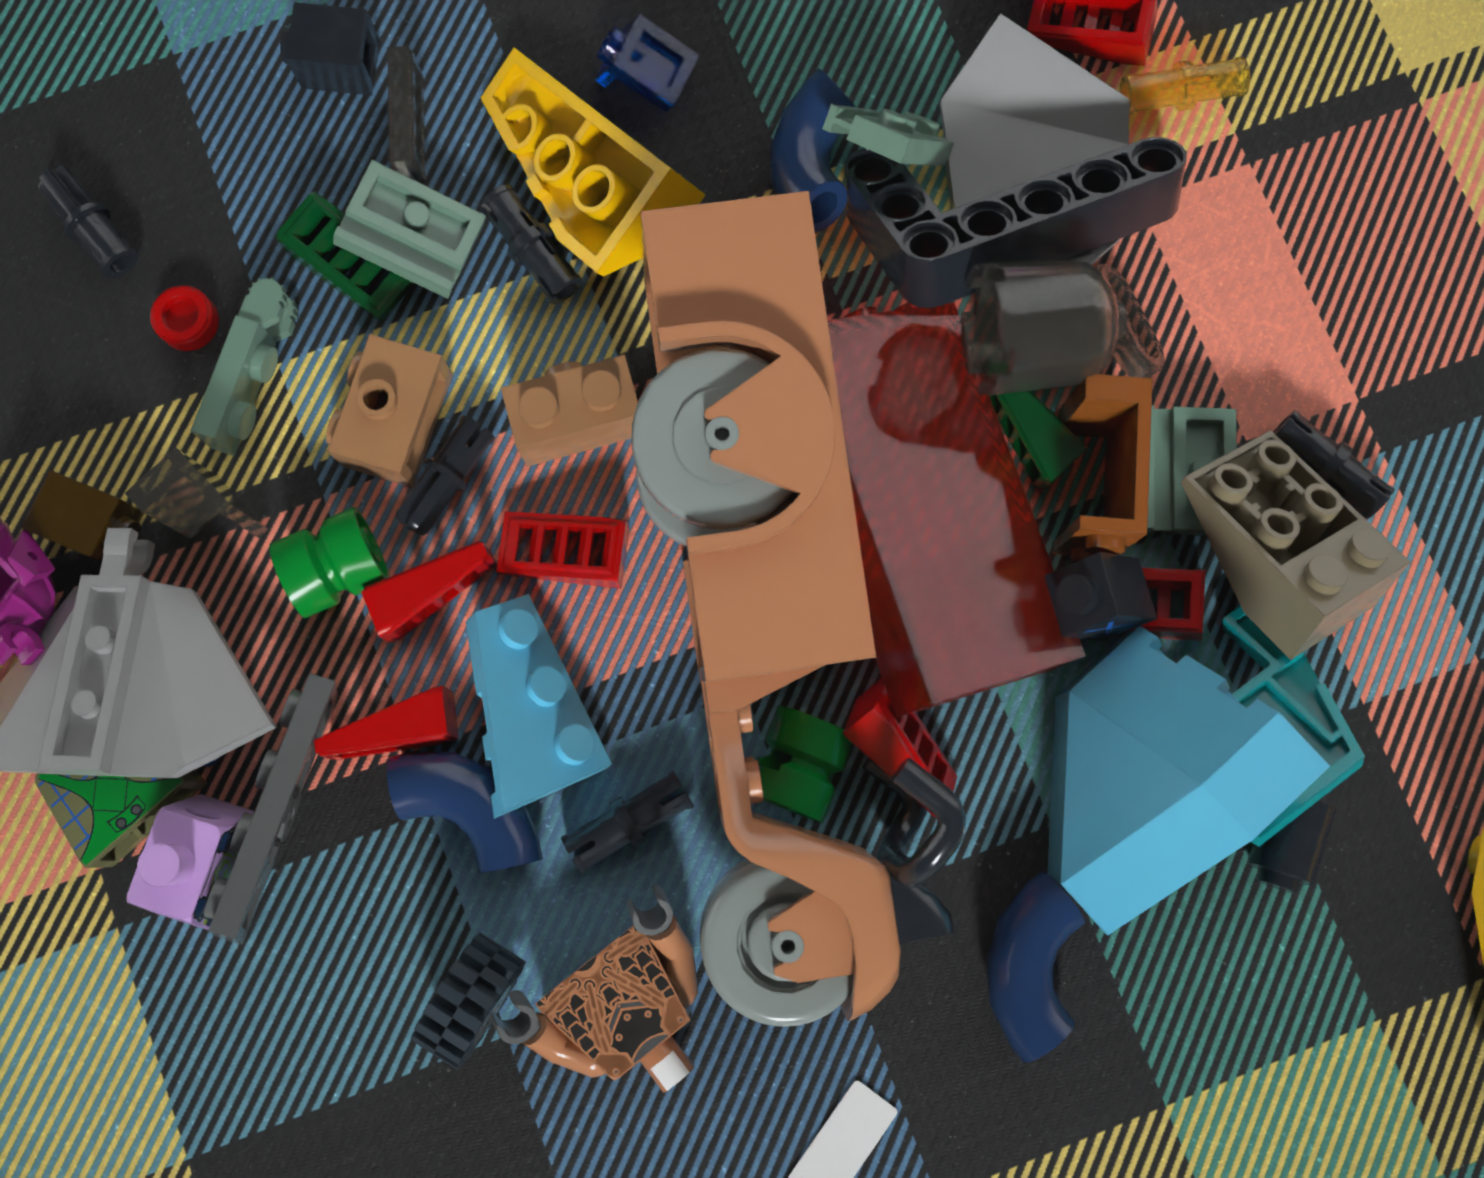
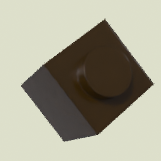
(78, 515)

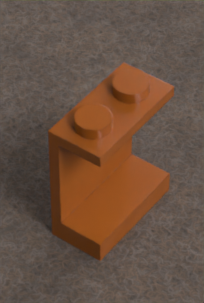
(1121, 413)

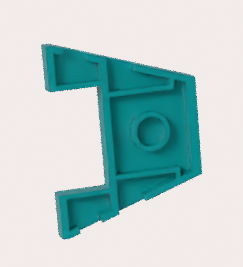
(1305, 703)

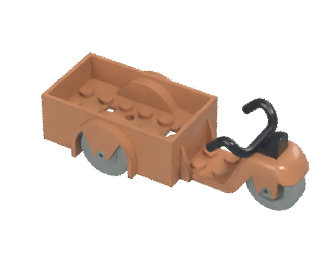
(753, 476)

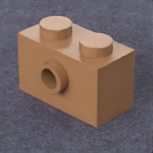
(571, 409)
(389, 410)

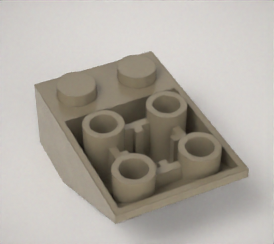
(1290, 543)

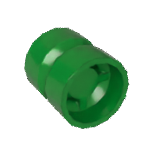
(323, 565)
(801, 762)

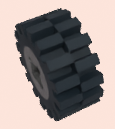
(466, 998)

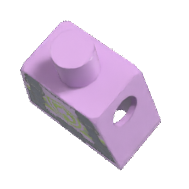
(185, 858)

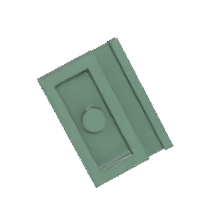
(891, 134)
(409, 229)
(1180, 444)

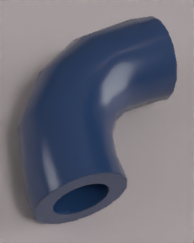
(803, 149)
(461, 792)
(1022, 965)

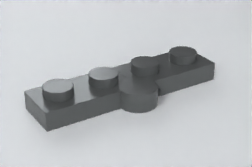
(282, 780)

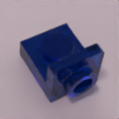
(646, 61)

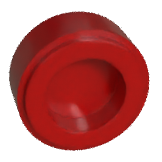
(184, 318)

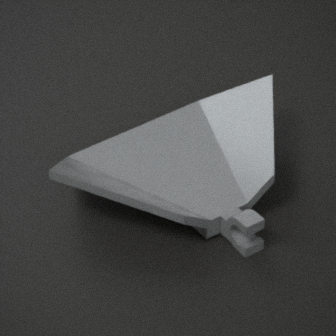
(1025, 115)
(127, 680)

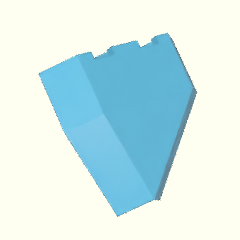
(1161, 777)

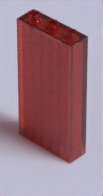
(939, 514)

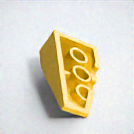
(581, 165)

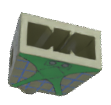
(110, 813)

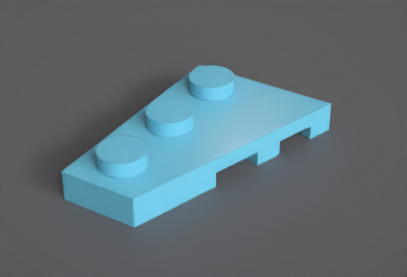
(531, 709)

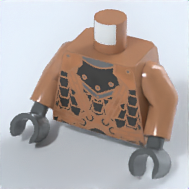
(618, 1004)

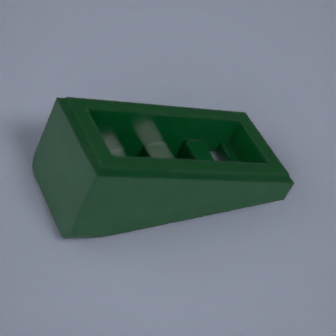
(309, 239)
(1037, 436)

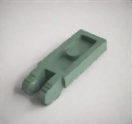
(244, 364)

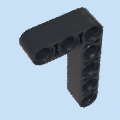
(1038, 220)

